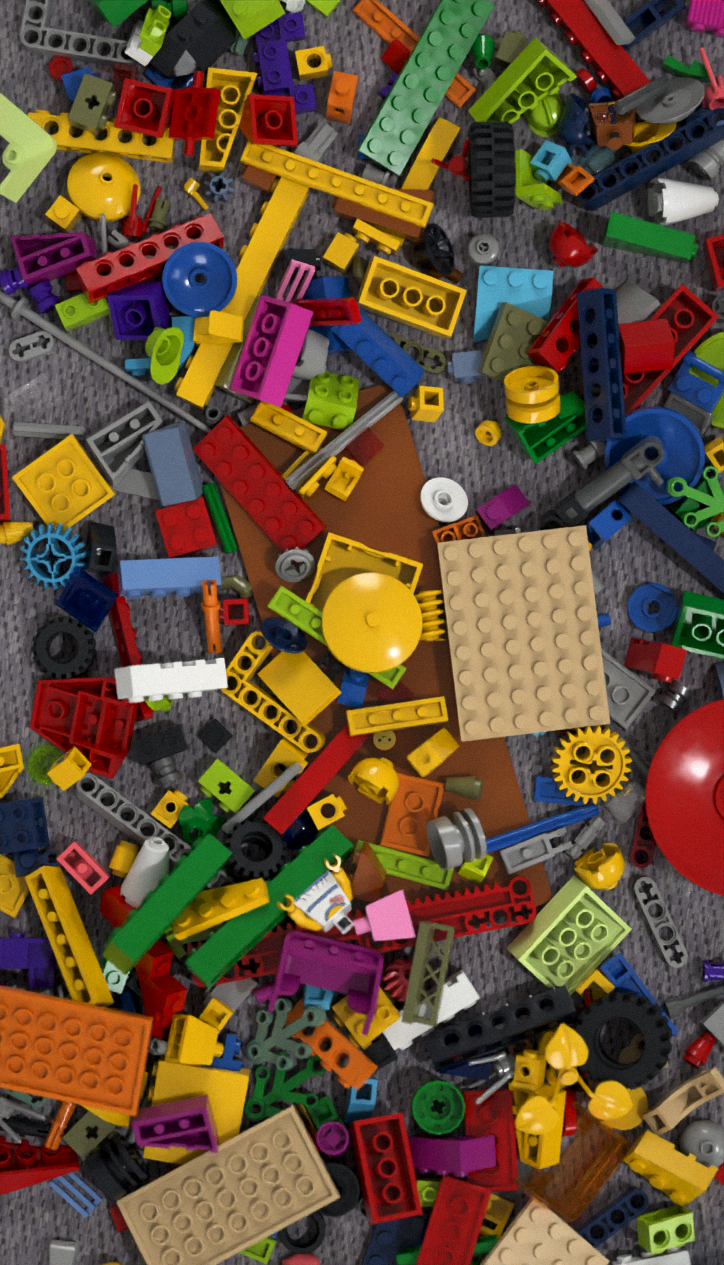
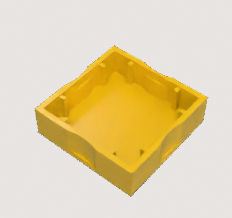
(347, 558)

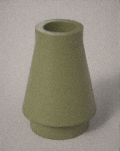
(467, 787)

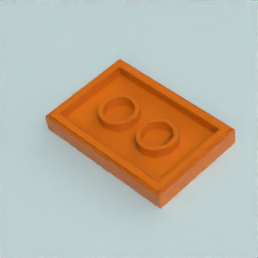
(408, 813)

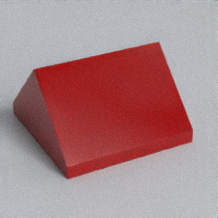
(269, 120)
(646, 346)

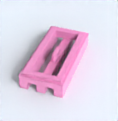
(306, 280)

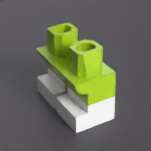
(148, 35)

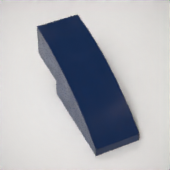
(651, 18)

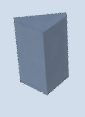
(173, 464)

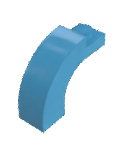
(139, 367)

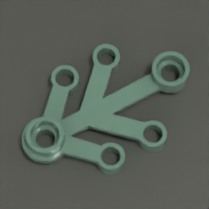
(280, 1035)

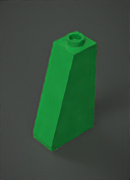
(648, 239)

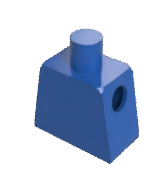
(607, 523)

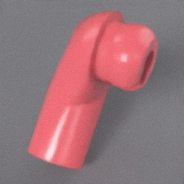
(301, 1259)

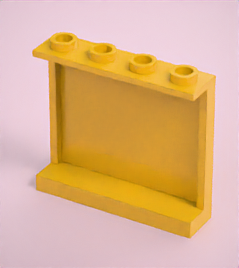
(182, 1081)

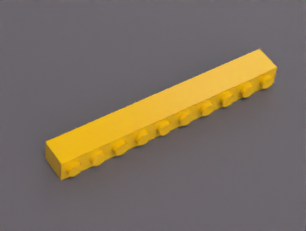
(252, 275)

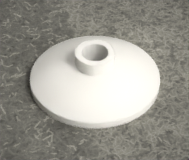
(448, 493)

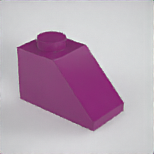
(502, 507)

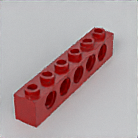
(143, 268)

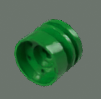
(451, 1113)

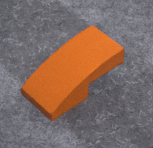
(574, 179)

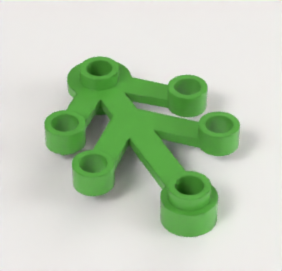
(715, 503)

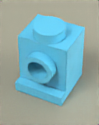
(550, 161)

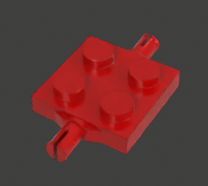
(194, 113)

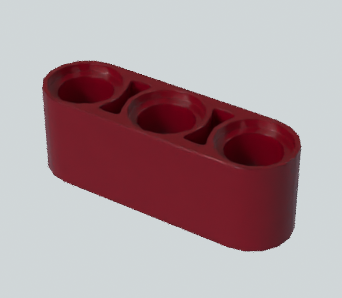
(638, 842)

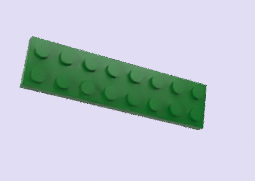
(423, 82)

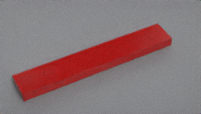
(313, 780)

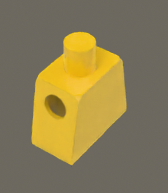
(192, 1041)

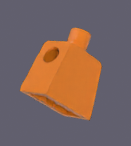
(342, 96)

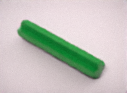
(219, 518)

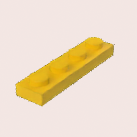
(396, 716)

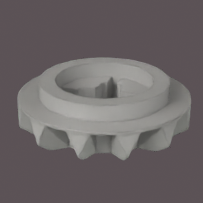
(290, 572)

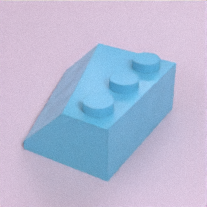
(517, 286)

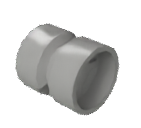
(708, 161)

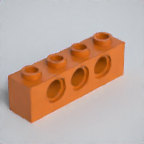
(359, 1065)

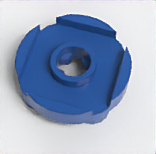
(646, 595)

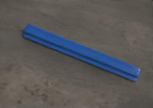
(540, 827)

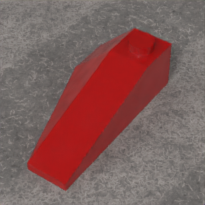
(28, 1164)

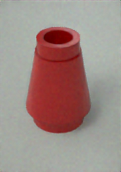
(698, 1052)

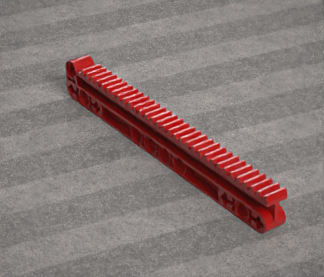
(447, 911)

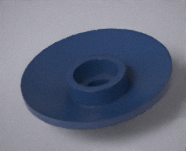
(283, 635)

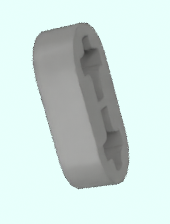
(34, 352)

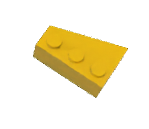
(668, 1169)

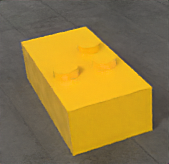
(410, 298)

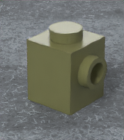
(509, 47)

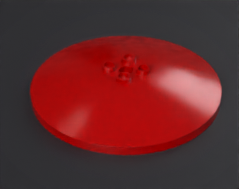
(688, 797)

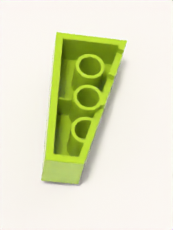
(522, 85)

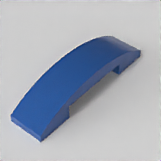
(625, 980)

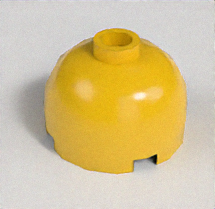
(375, 779)
(602, 868)

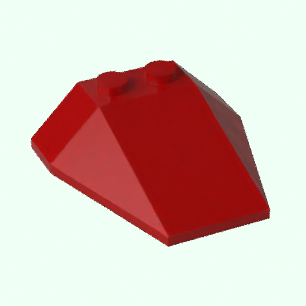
(87, 717)

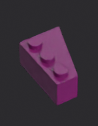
(451, 1153)

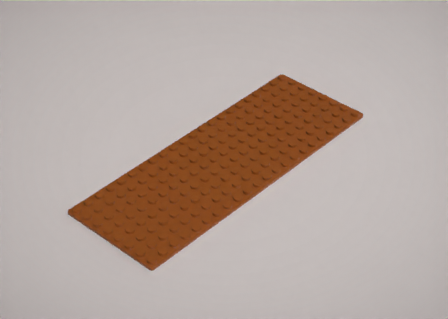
(389, 518)

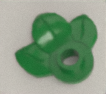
(200, 818)

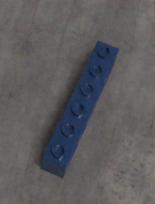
(601, 365)

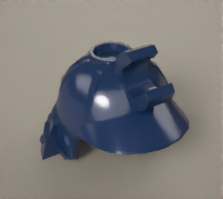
(572, 124)

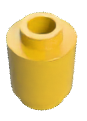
(123, 858)

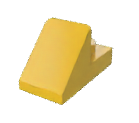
(218, 328)

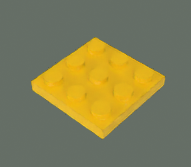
(64, 484)

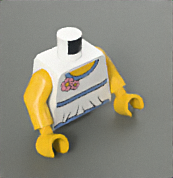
(323, 902)

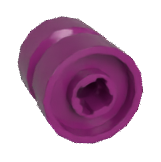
(333, 1139)

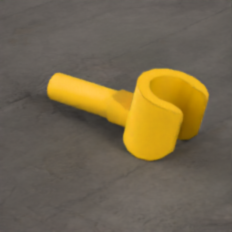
(190, 188)

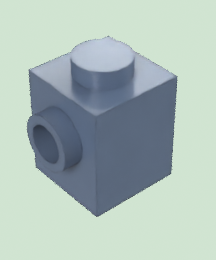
(465, 366)

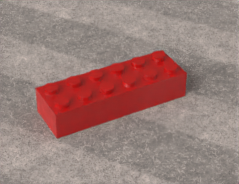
(688, 322)

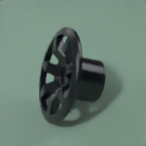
(432, 251)

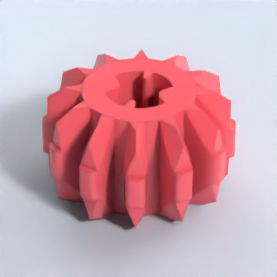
(397, 979)

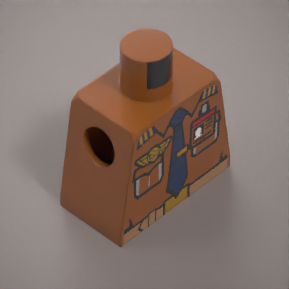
(609, 127)

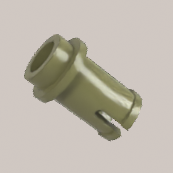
(159, 215)

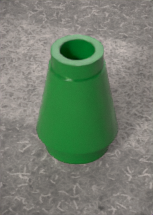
(483, 50)

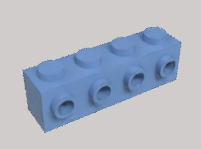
(166, 576)

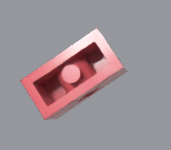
(84, 867)

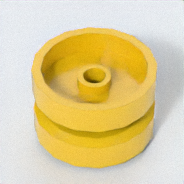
(532, 394)

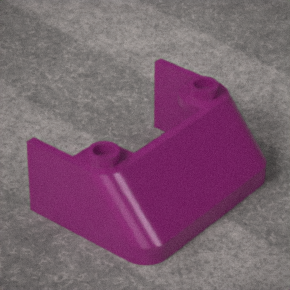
(331, 967)

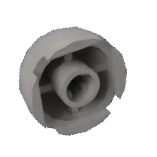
(704, 1141)

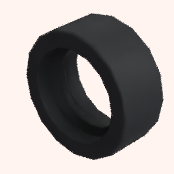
(300, 1248)

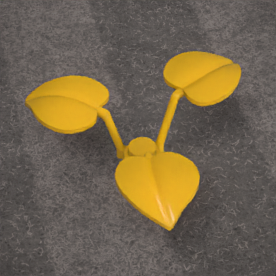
(564, 1053)

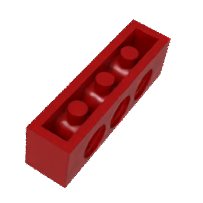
(558, 330)

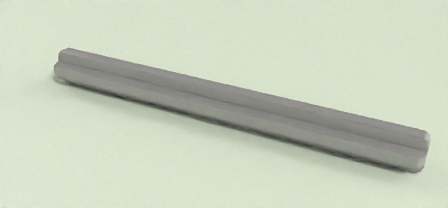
(343, 440)

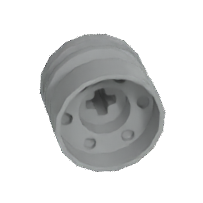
(456, 839)

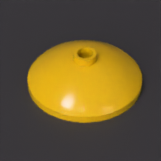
(95, 195)

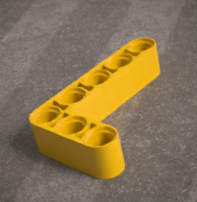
(264, 699)

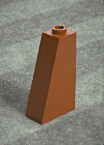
(385, 223)

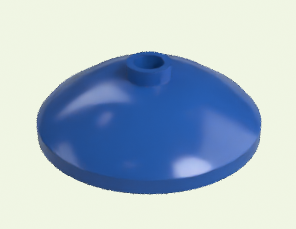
(199, 297)

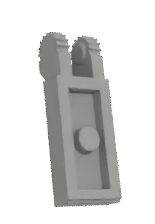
(532, 851)

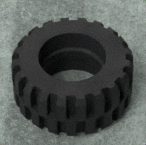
(491, 169)
(650, 1022)

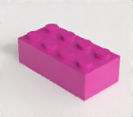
(271, 350)

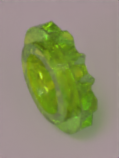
(38, 756)

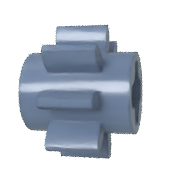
(223, 192)

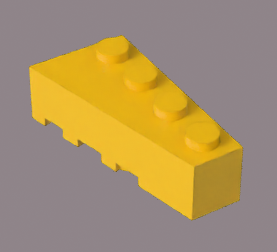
(233, 88)

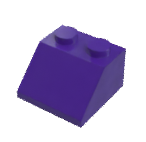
(138, 310)

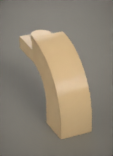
(683, 1099)

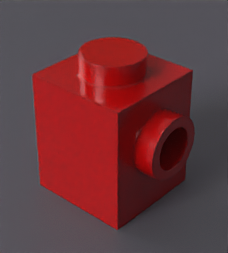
(235, 612)

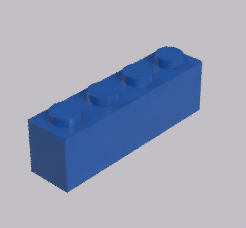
(381, 353)

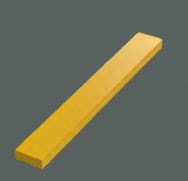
(338, 183)

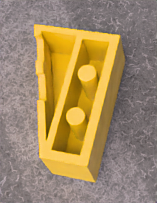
(542, 1149)

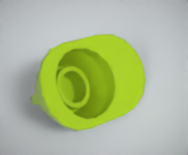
(545, 116)
(164, 350)

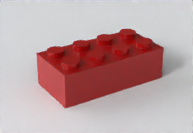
(385, 1168)

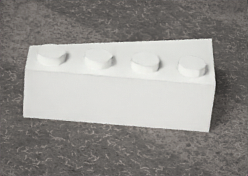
(170, 679)
(457, 995)

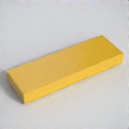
(289, 427)

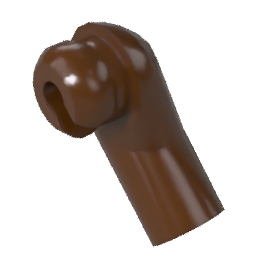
(455, 276)

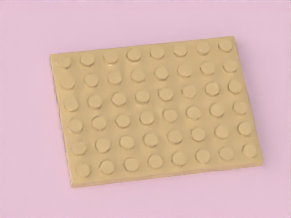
(523, 633)

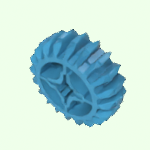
(43, 557)

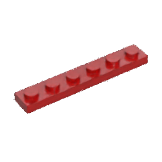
(125, 638)

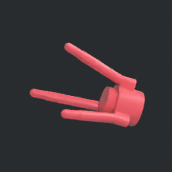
(713, 93)

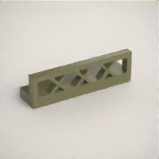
(418, 973)

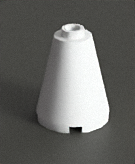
(678, 200)
(146, 871)

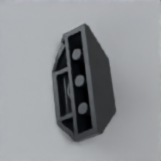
(195, 41)

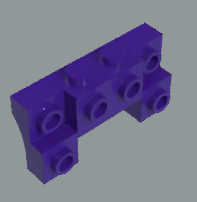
(275, 64)
(30, 953)

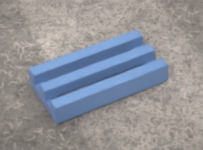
(91, 1205)

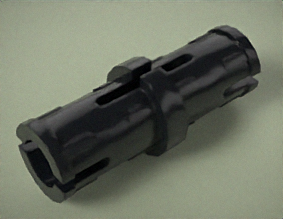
(27, 1127)

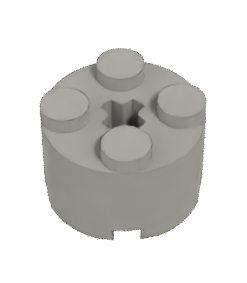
(312, 356)

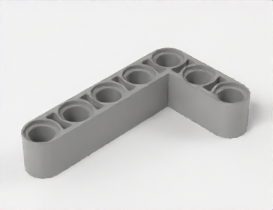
(70, 39)

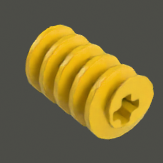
(430, 612)

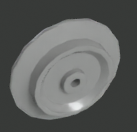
(674, 103)

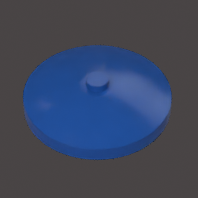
(682, 449)

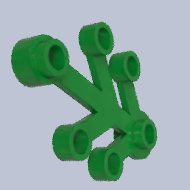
(280, 1090)

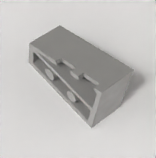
(121, 443)

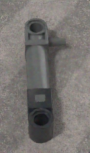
(632, 466)

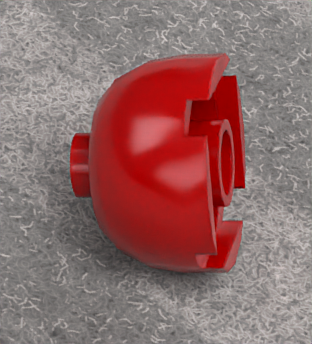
(570, 246)

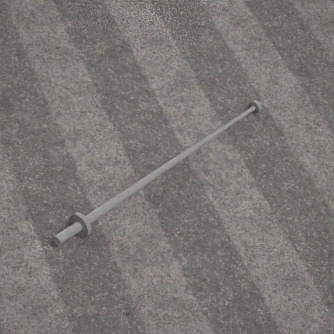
(20, 308)

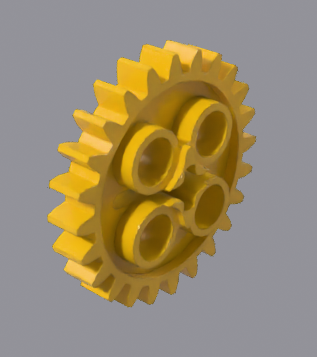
(586, 784)

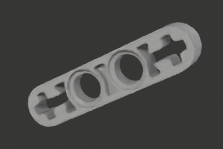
(659, 922)

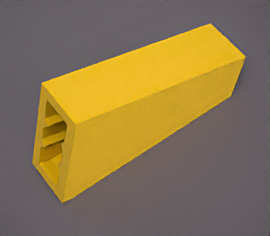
(433, 752)

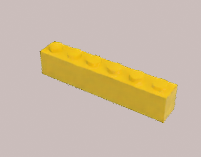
(68, 936)

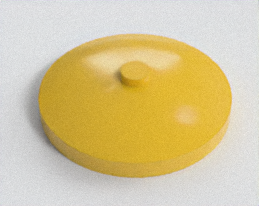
(371, 623)

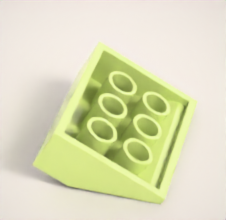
(569, 937)

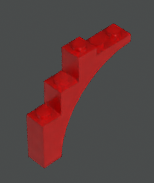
(160, 990)

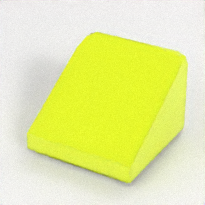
(476, 869)

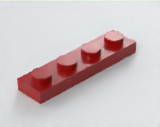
(332, 311)

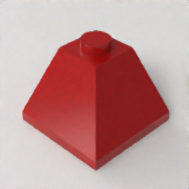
(144, 108)

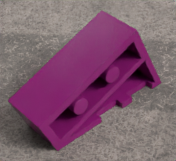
(52, 256)
(177, 1124)

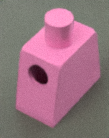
(387, 919)

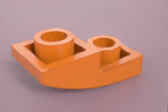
(461, 530)

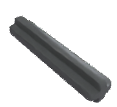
(641, 95)

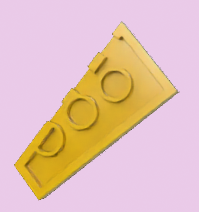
(220, 905)

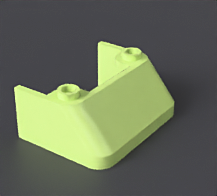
(28, 149)

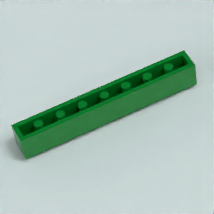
(244, 931)

